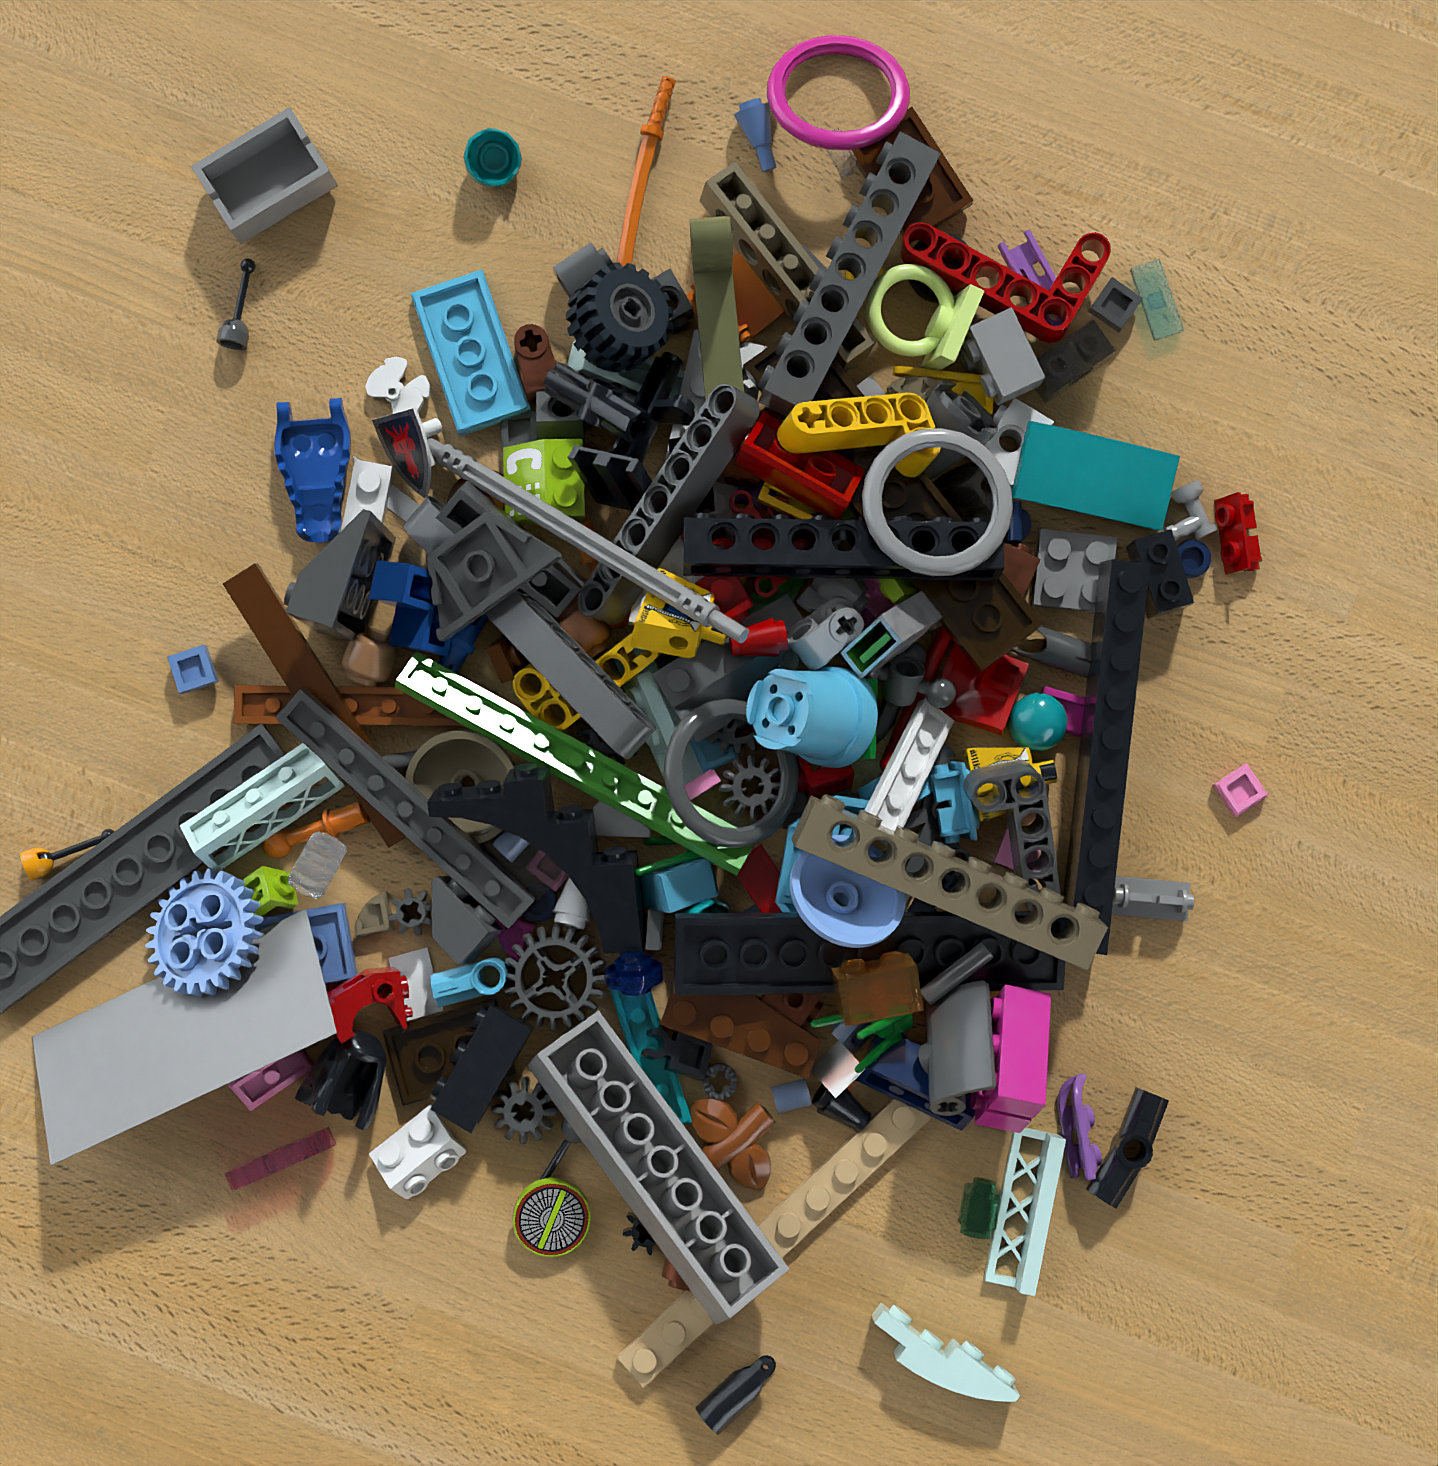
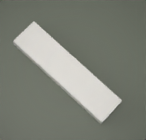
(909, 765)

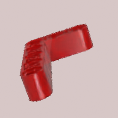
(1008, 282)

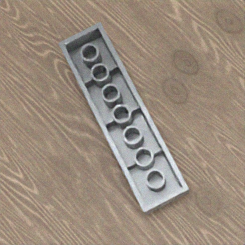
(658, 1168)

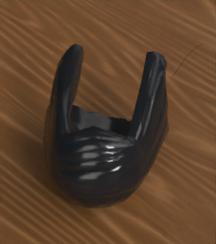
(346, 1079)

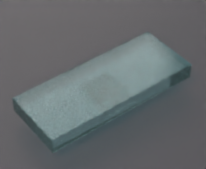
(1157, 299)

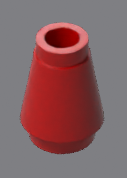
(764, 639)

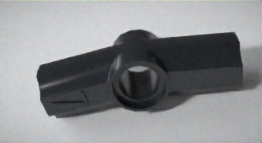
(597, 402)
(1140, 1123)

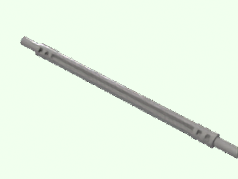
(586, 540)

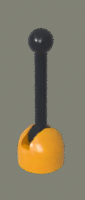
(39, 861)

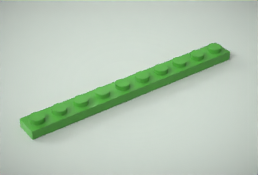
(562, 754)

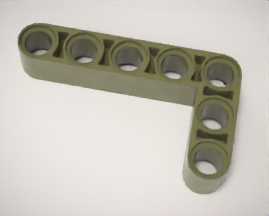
(716, 302)

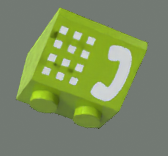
(546, 473)

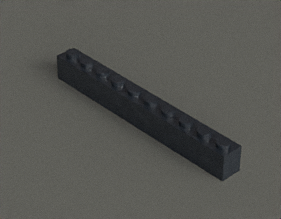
(1106, 738)

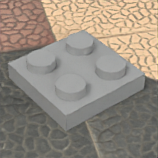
(1069, 569)

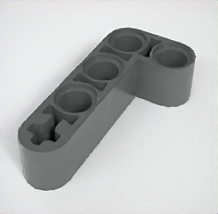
(1017, 805)

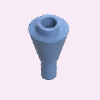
(756, 125)

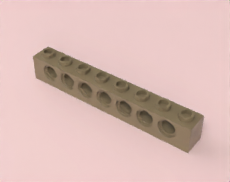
(1075, 944)

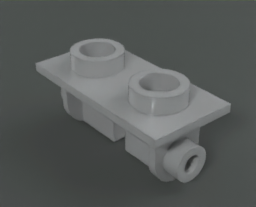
(1152, 898)

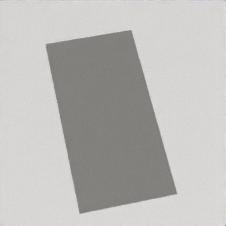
(171, 1047)

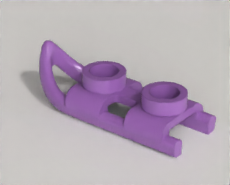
(1021, 260)
(1078, 1118)

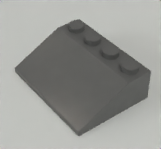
(337, 583)

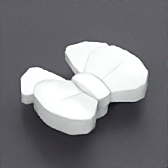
(385, 384)

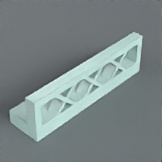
(258, 803)
(1039, 1213)

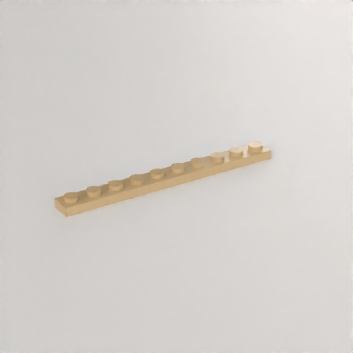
(783, 1228)

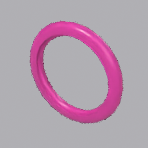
(838, 139)

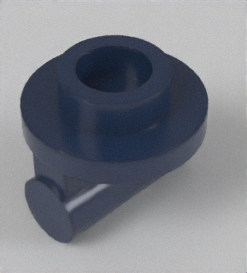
(1019, 525)

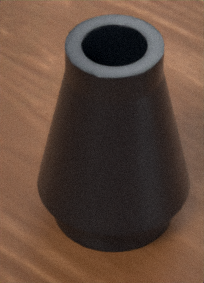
(843, 1109)

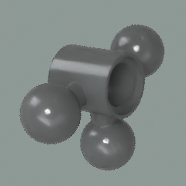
(905, 680)

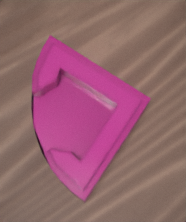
(515, 936)

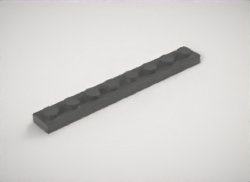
(405, 807)

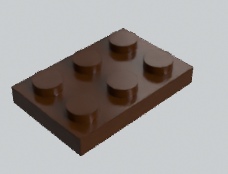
(943, 191)

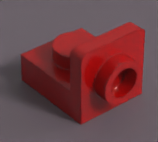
(728, 595)
(823, 780)

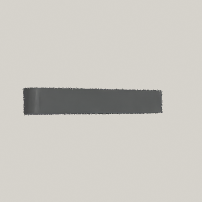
(671, 496)

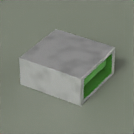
(891, 634)

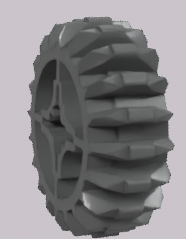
(527, 996)

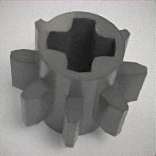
(402, 914)

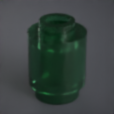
(979, 1208)

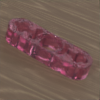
(280, 1158)

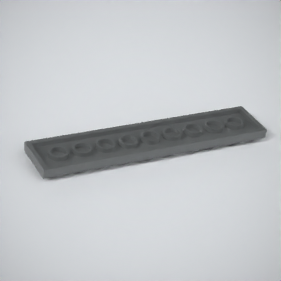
(119, 873)

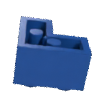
(415, 615)

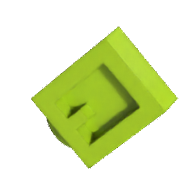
(271, 889)

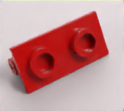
(1234, 516)

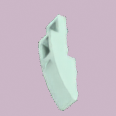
(954, 1368)

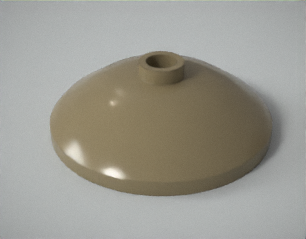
(453, 757)

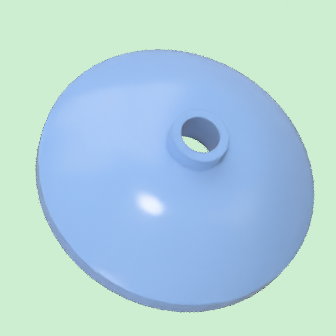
(868, 908)

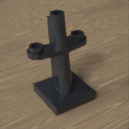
(618, 475)

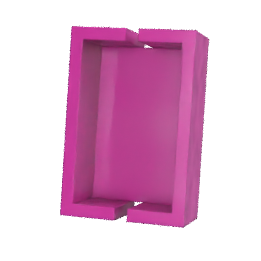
(1020, 1060)

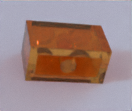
(877, 988)

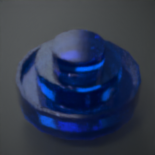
(634, 974)

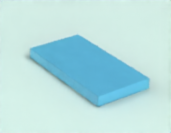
(470, 352)

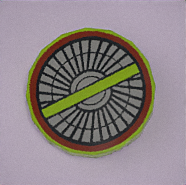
(551, 1217)

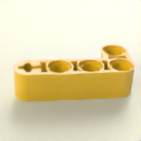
(859, 423)
(540, 700)

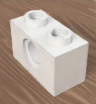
(1012, 423)

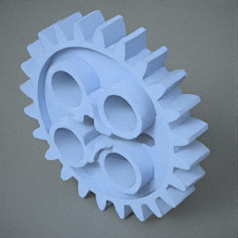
(197, 959)

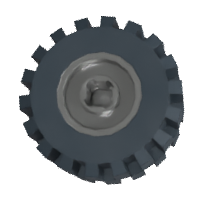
(619, 317)

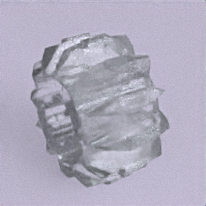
(317, 865)

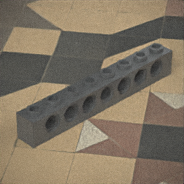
(912, 164)

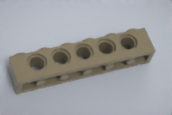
(775, 253)

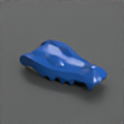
(314, 467)

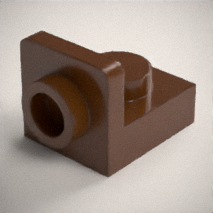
(506, 658)

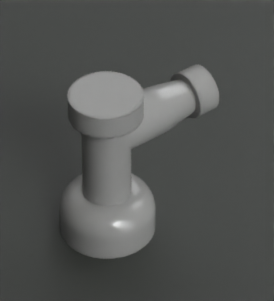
(1198, 521)

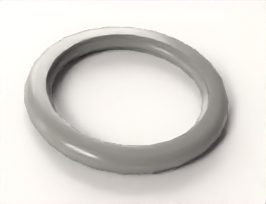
(894, 547)

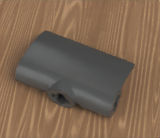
(958, 1047)

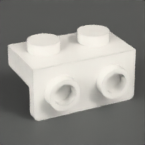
(417, 1154)

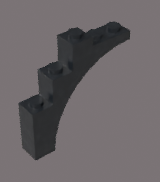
(567, 837)

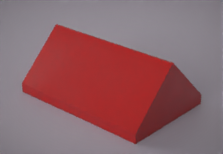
(814, 478)

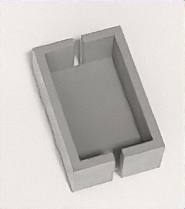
(264, 175)

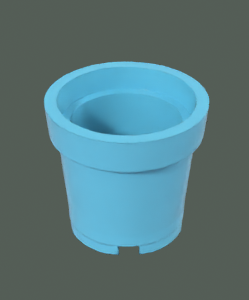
(816, 713)

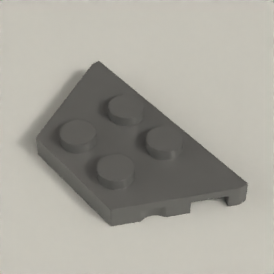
(482, 569)

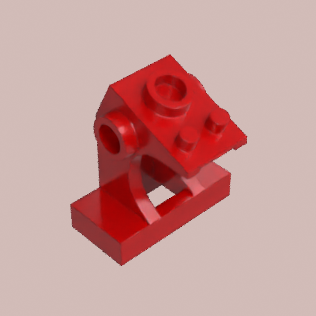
(362, 991)

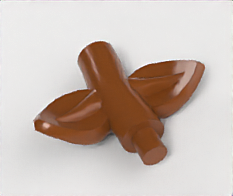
(734, 1140)

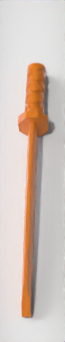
(651, 135)

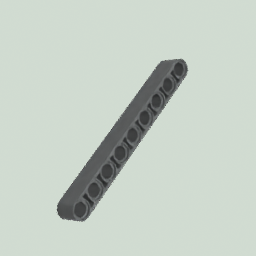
(552, 652)

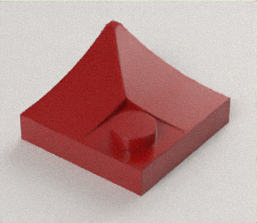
(983, 697)

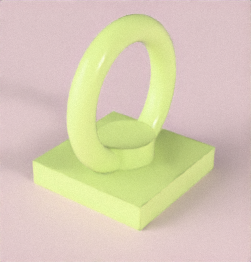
(946, 327)

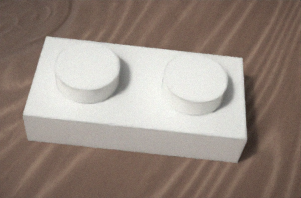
(368, 490)

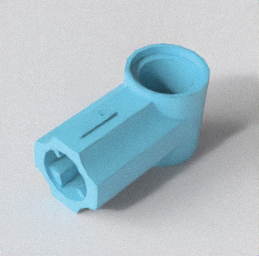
(467, 982)

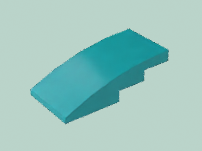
(1095, 475)

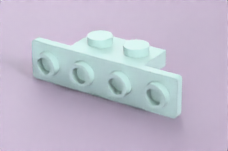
(651, 700)

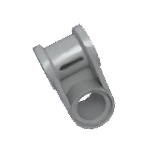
(821, 634)

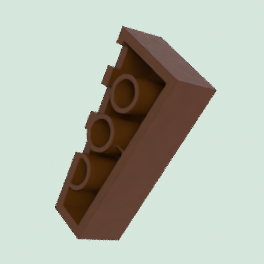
(745, 1027)

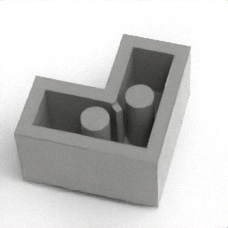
(1002, 357)

